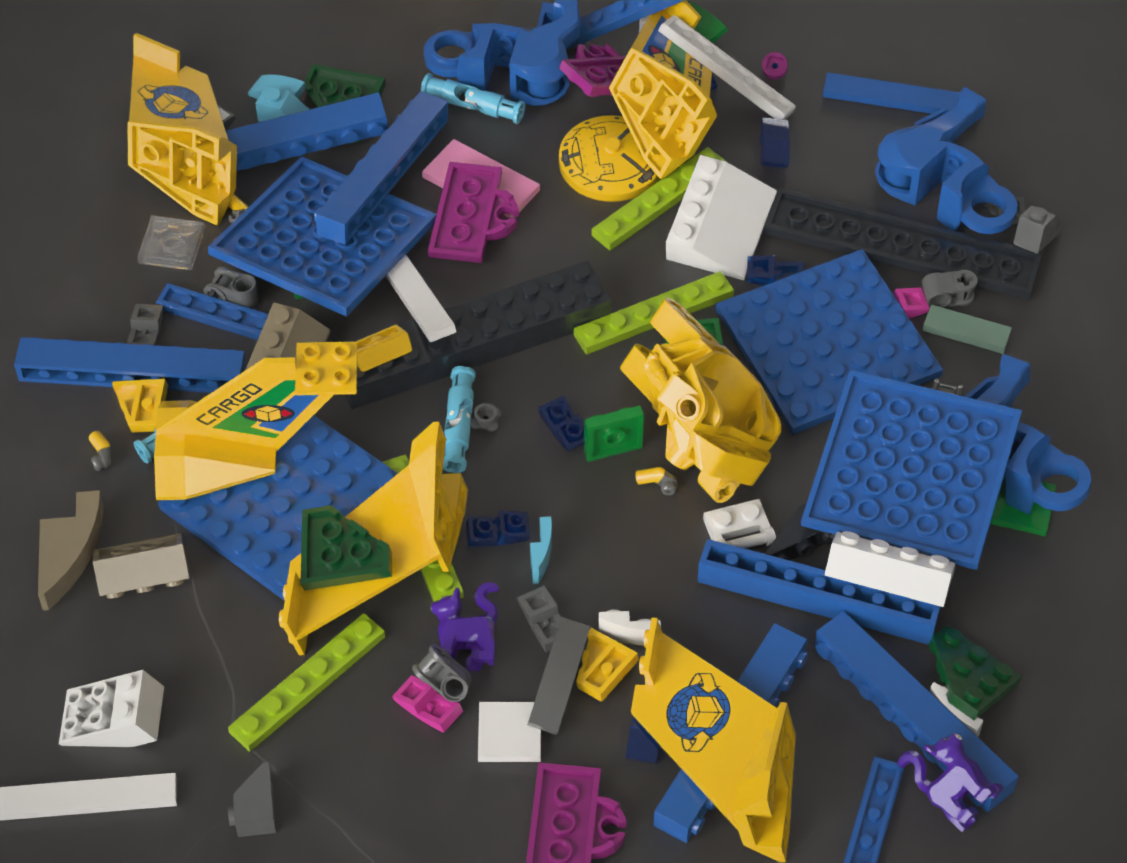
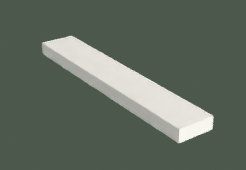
(727, 68)
(420, 300)
(88, 796)

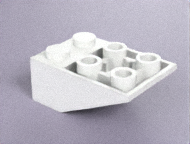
(113, 712)

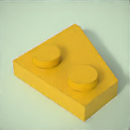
(140, 402)
(604, 665)

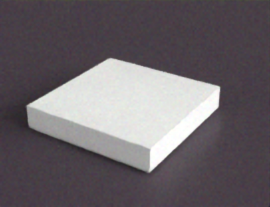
(505, 733)

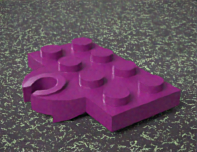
(593, 68)
(471, 213)
(571, 816)

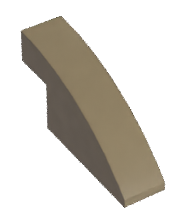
(67, 547)

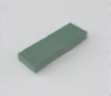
(967, 329)

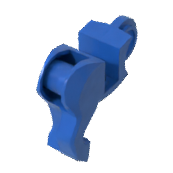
(529, 53)
(924, 155)
(1032, 454)

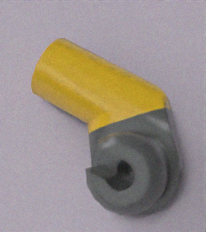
(237, 206)
(103, 459)
(660, 476)

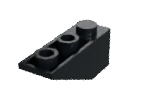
(798, 540)

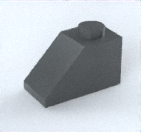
(1036, 229)
(254, 804)

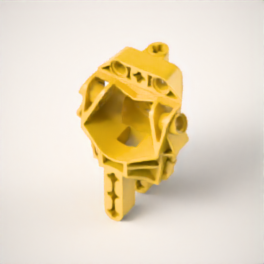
(708, 401)

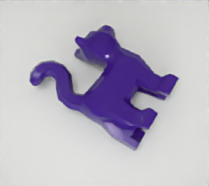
(468, 633)
(956, 782)

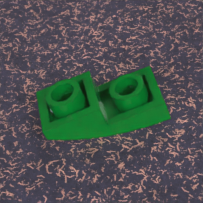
(708, 24)

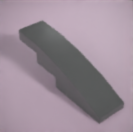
(558, 676)

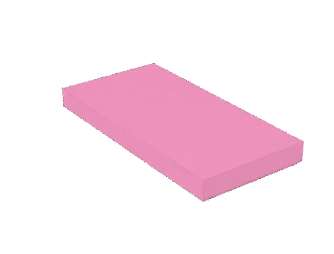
(519, 186)

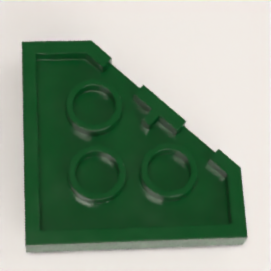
(334, 85)
(339, 551)
(970, 673)

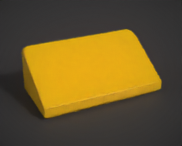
(382, 347)

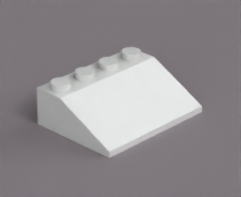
(719, 219)
(890, 568)

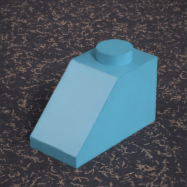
(277, 103)

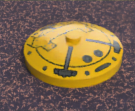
(604, 160)

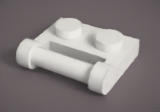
(738, 521)

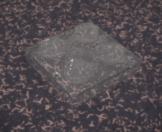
(171, 242)

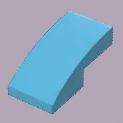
(286, 83)
(541, 551)

